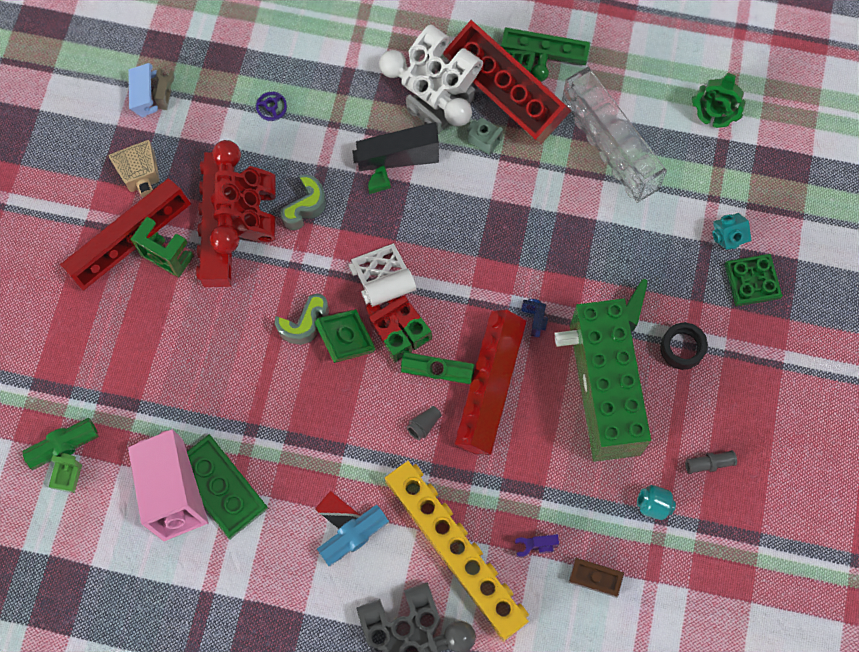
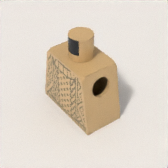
(137, 167)

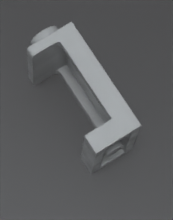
(428, 114)

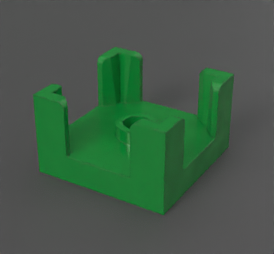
(156, 253)

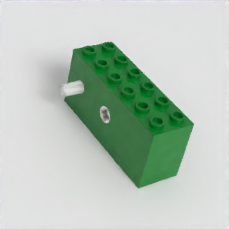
(608, 379)

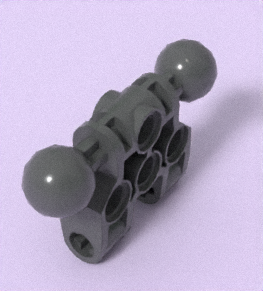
(458, 635)

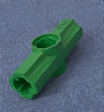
(423, 366)
(60, 442)

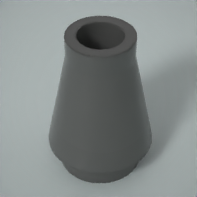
(423, 423)

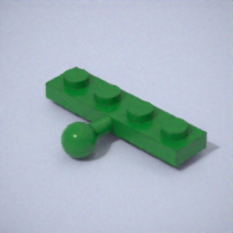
(546, 48)

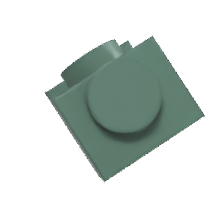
(484, 141)

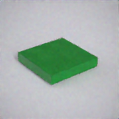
(345, 336)

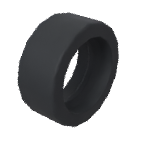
(691, 330)

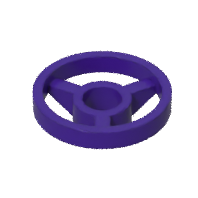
(271, 109)

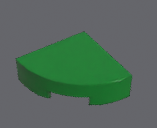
(379, 181)

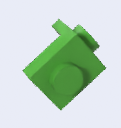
(65, 473)

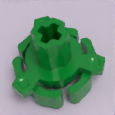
(720, 99)

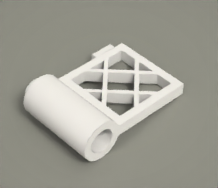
(387, 284)

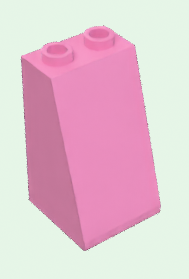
(166, 486)

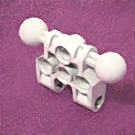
(464, 66)

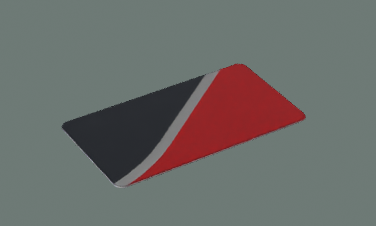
(336, 510)

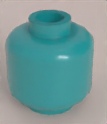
(656, 502)

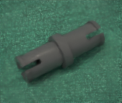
(711, 462)

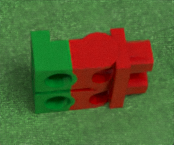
(393, 318)

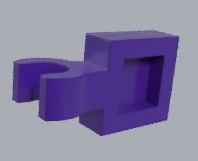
(544, 544)

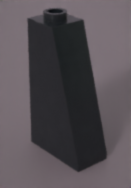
(399, 148)

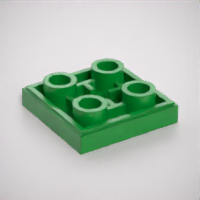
(753, 280)

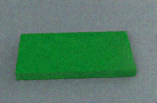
(223, 488)

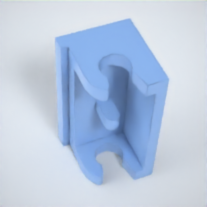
(140, 90)

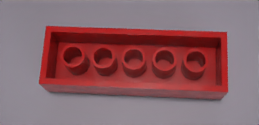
(510, 84)

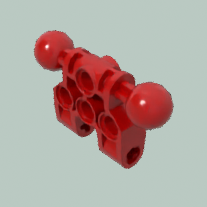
(238, 200)

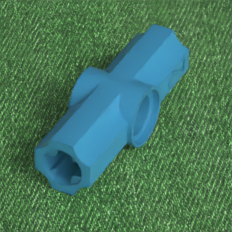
(353, 535)

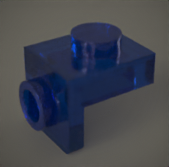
(538, 309)

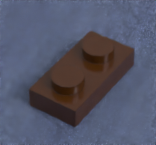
(596, 577)

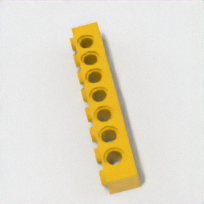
(503, 625)

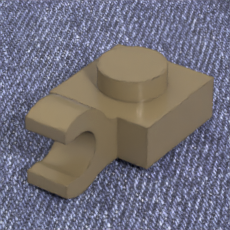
(162, 92)

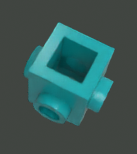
(731, 231)

